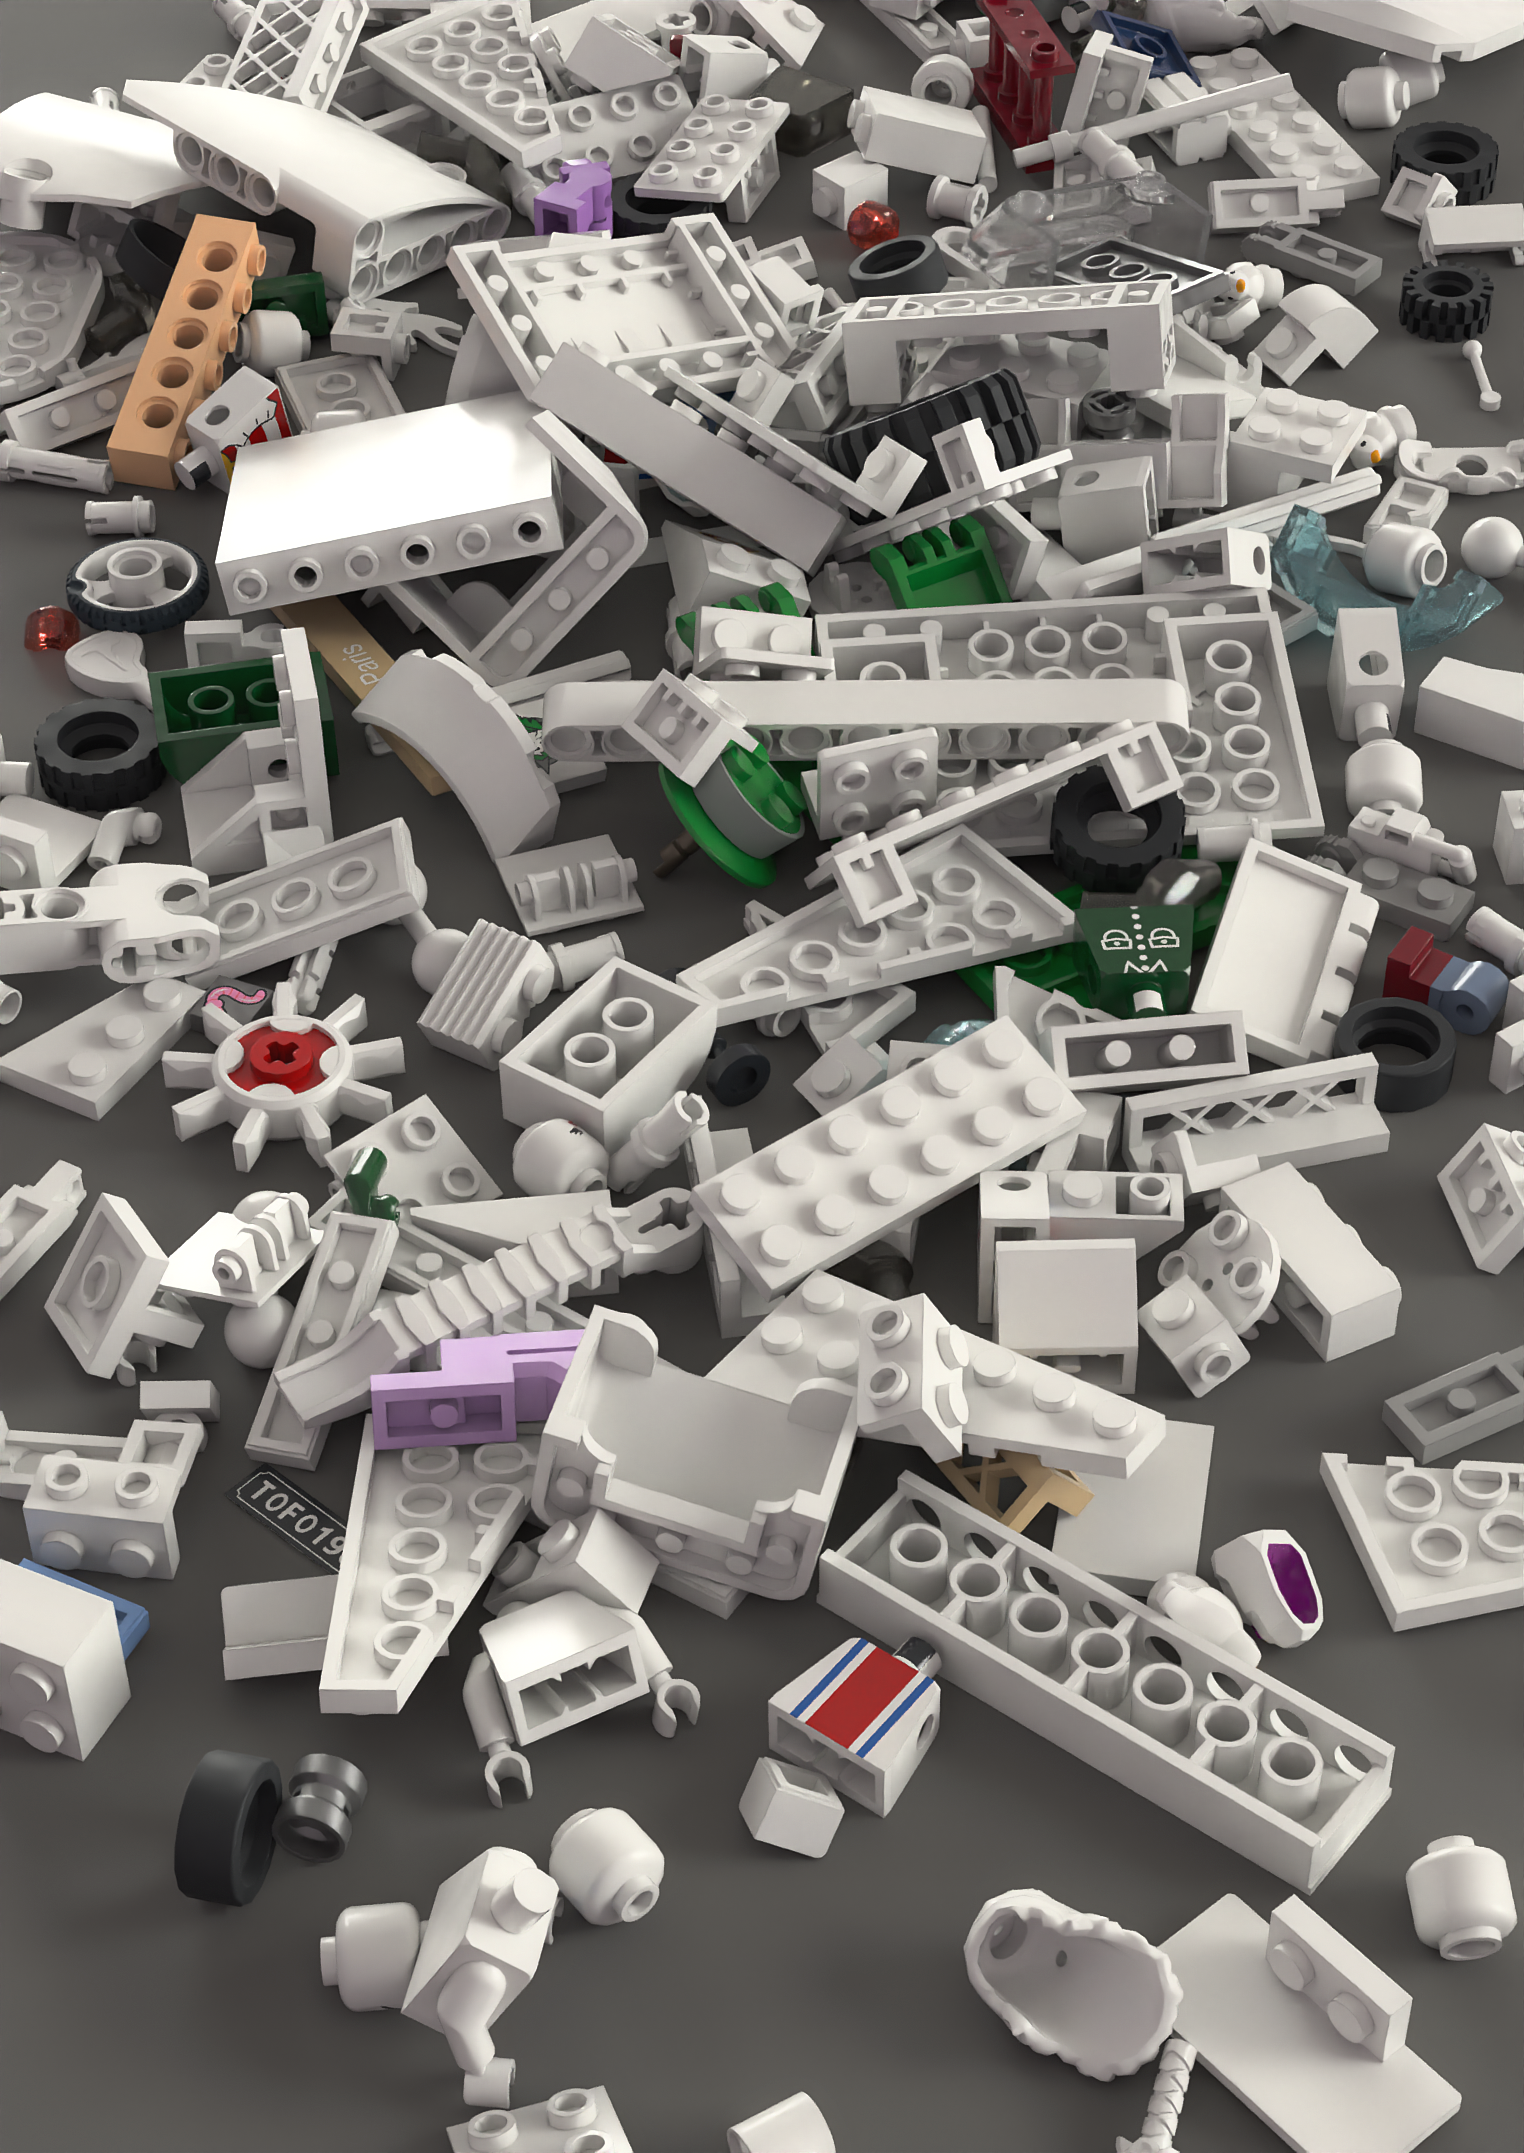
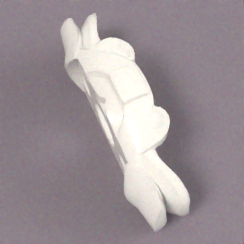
(1438, 466)

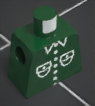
(1135, 958)

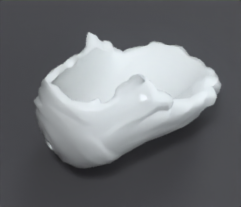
(1204, 24)
(1072, 1983)

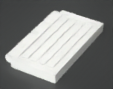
(1286, 954)

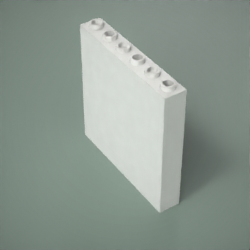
(388, 503)

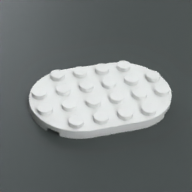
(45, 306)

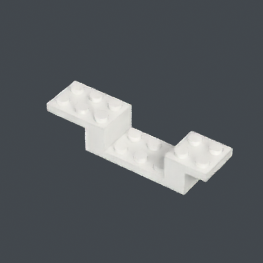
(1268, 455)

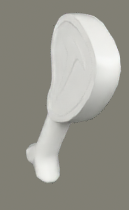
(110, 666)

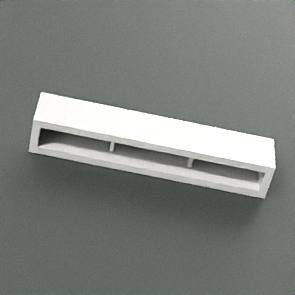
(689, 458)

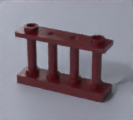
(1020, 74)

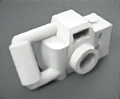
(1412, 843)

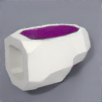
(1271, 1586)

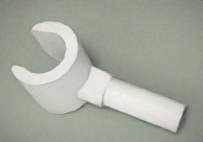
(135, 1352)

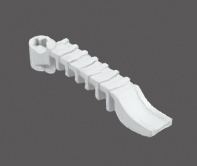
(647, 1236)

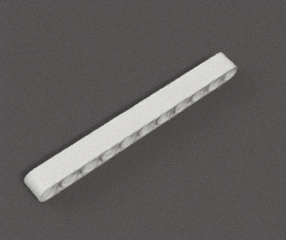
(811, 715)

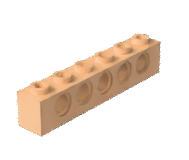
(186, 349)

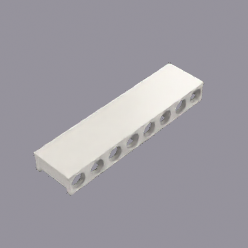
(1107, 1689)

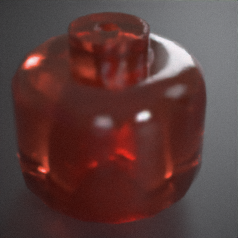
(872, 224)
(51, 628)

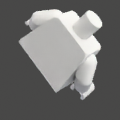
(560, 1666)
(479, 1958)

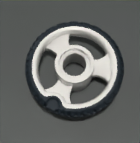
(136, 586)

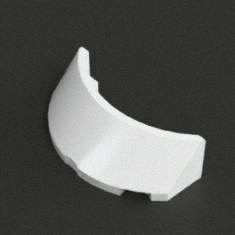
(472, 744)

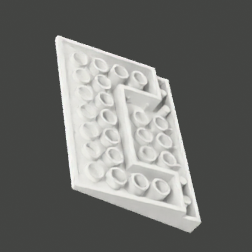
(1239, 761)

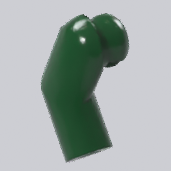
(362, 1186)

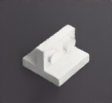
(1106, 85)
(113, 1292)

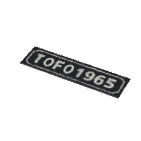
(292, 1515)

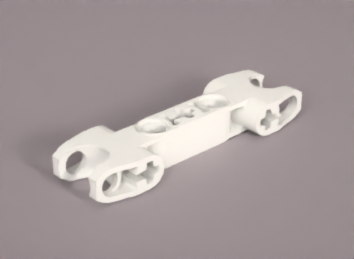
(110, 923)

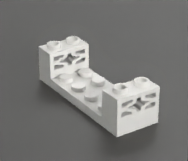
(885, 331)

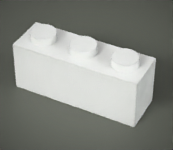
(1147, 1052)
(1326, 1276)

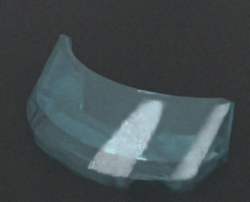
(1319, 578)

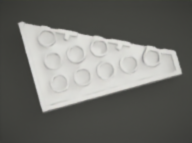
(477, 72)

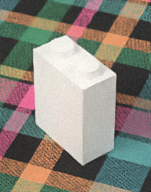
(917, 134)

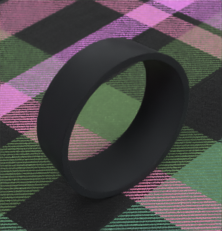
(150, 255)

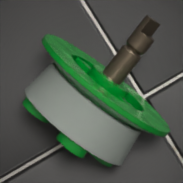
(735, 815)

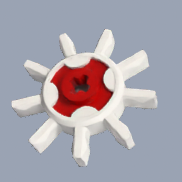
(282, 1076)

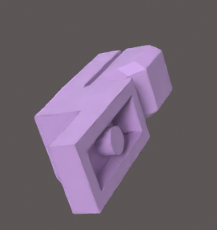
(477, 1393)

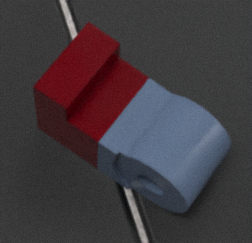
(1462, 991)

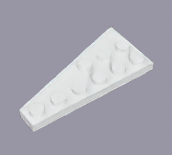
(967, 913)
(1008, 1396)
(1434, 1537)
(414, 1556)

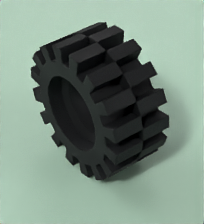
(1446, 301)

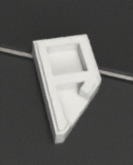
(1410, 504)

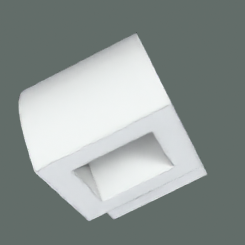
(1087, 1145)

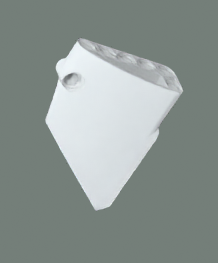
(83, 155)
(373, 204)

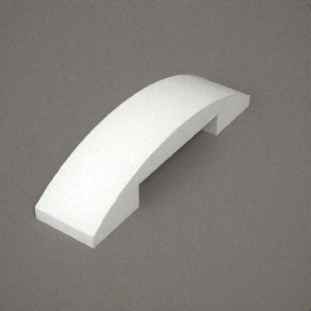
(147, 1444)

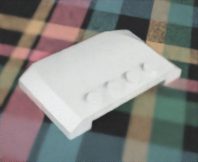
(1418, 27)
(637, 299)

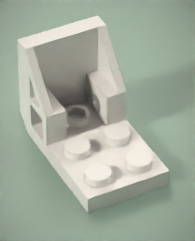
(243, 796)

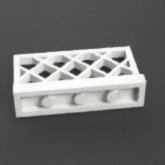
(317, 62)

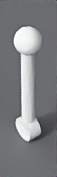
(1489, 399)

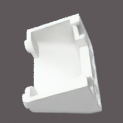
(694, 1464)

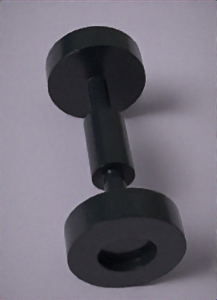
(737, 1071)

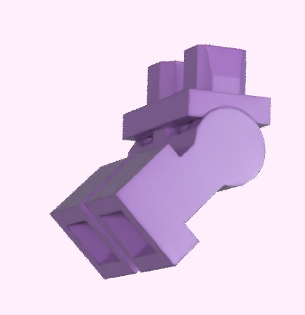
(577, 201)

